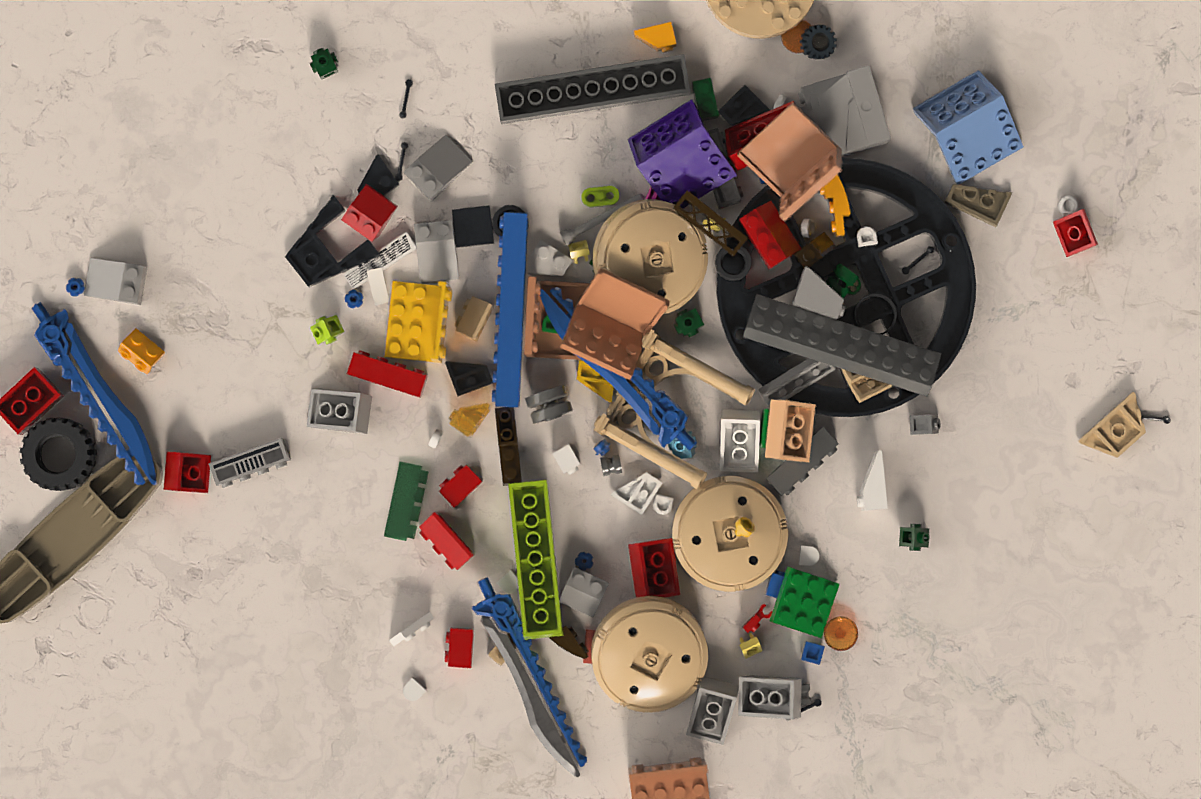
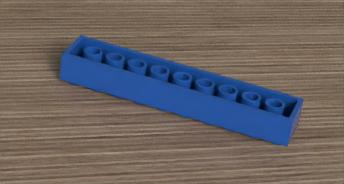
(511, 309)

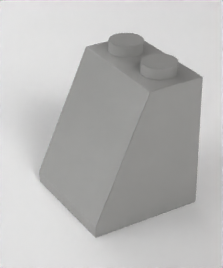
(817, 296)

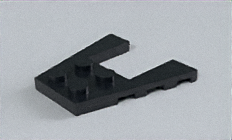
(313, 259)

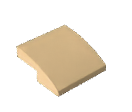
(863, 386)

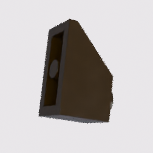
(815, 250)

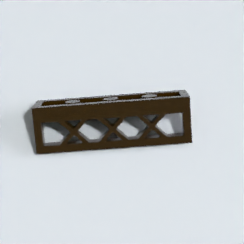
(714, 218)

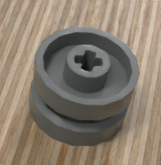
(549, 405)

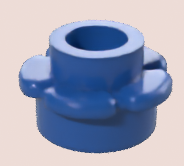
(70, 286)
(357, 303)
(602, 447)
(589, 561)

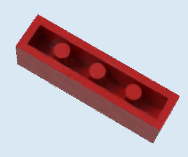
(386, 374)

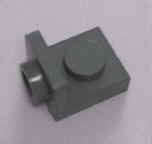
(924, 424)

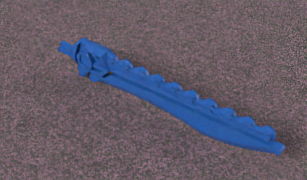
(56, 345)
(664, 409)

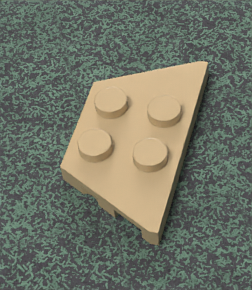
(1117, 429)

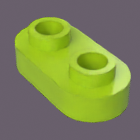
(600, 196)

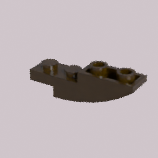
(508, 445)
(569, 643)

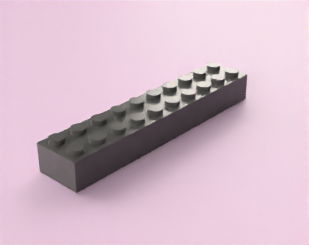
(592, 89)
(842, 345)

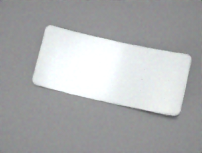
(378, 286)

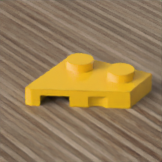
(594, 381)

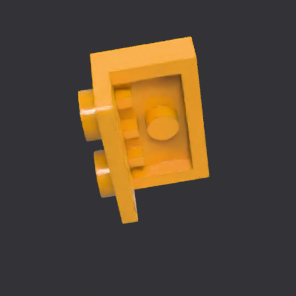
(140, 351)

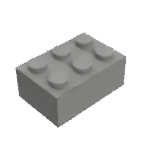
(769, 697)

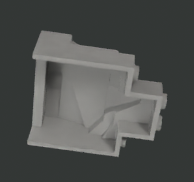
(847, 110)

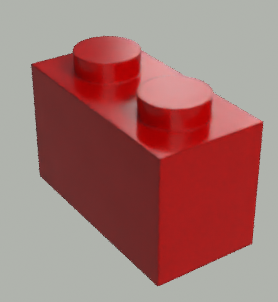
(460, 485)
(460, 647)

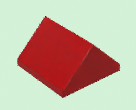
(1075, 233)

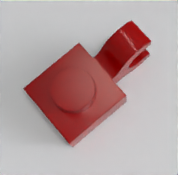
(753, 623)

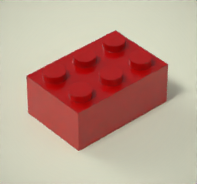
(28, 401)

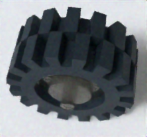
(818, 42)

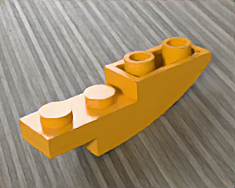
(839, 205)

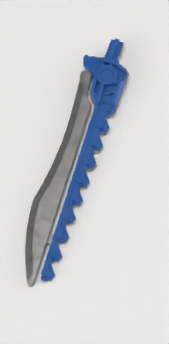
(507, 618)

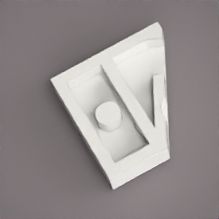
(547, 261)
(638, 492)
(408, 633)

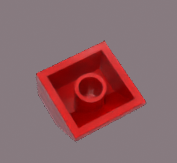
(369, 213)
(187, 472)

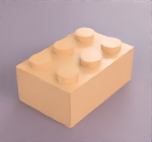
(790, 430)

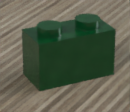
(705, 99)

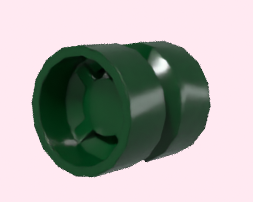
(847, 278)

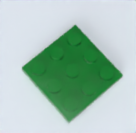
(804, 602)

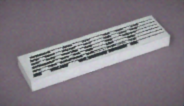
(388, 256)

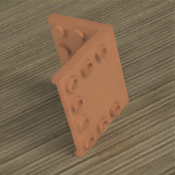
(793, 158)
(612, 322)
(545, 344)
(670, 780)

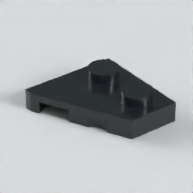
(742, 107)
(379, 177)
(468, 376)

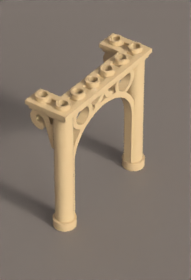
(689, 365)

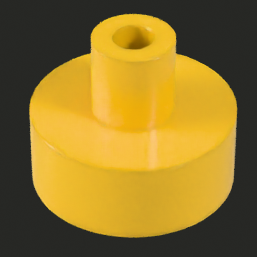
(744, 527)

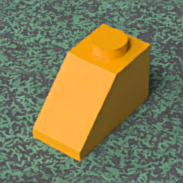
(657, 37)

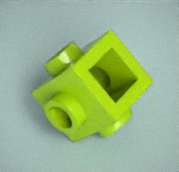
(327, 329)

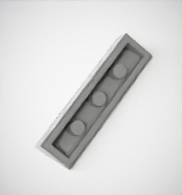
(795, 380)

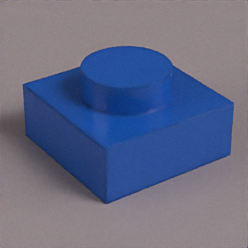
(812, 652)

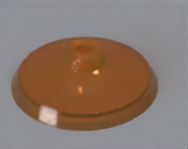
(792, 38)
(840, 633)

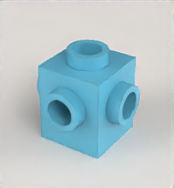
(680, 450)

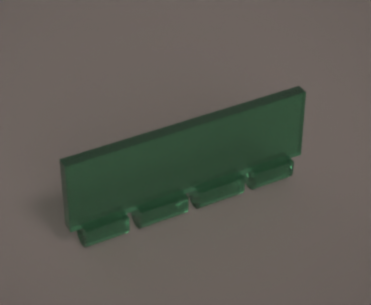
(403, 499)

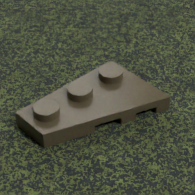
(979, 203)

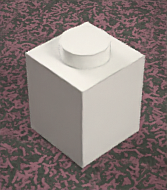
(566, 460)

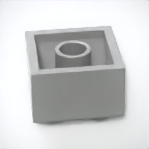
(583, 592)

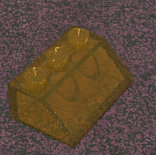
(469, 418)

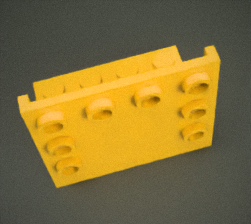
(417, 321)

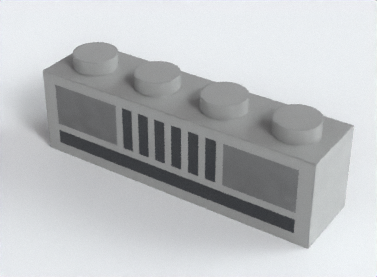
(248, 462)

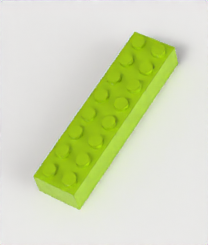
(535, 559)

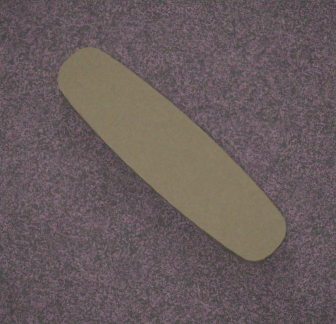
(71, 536)

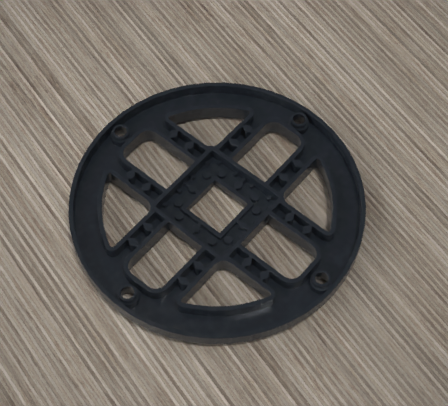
(954, 272)

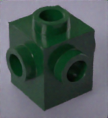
(327, 69)
(695, 319)
(914, 537)

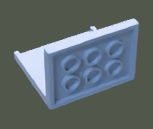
(970, 126)

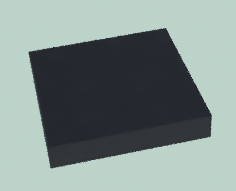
(472, 226)

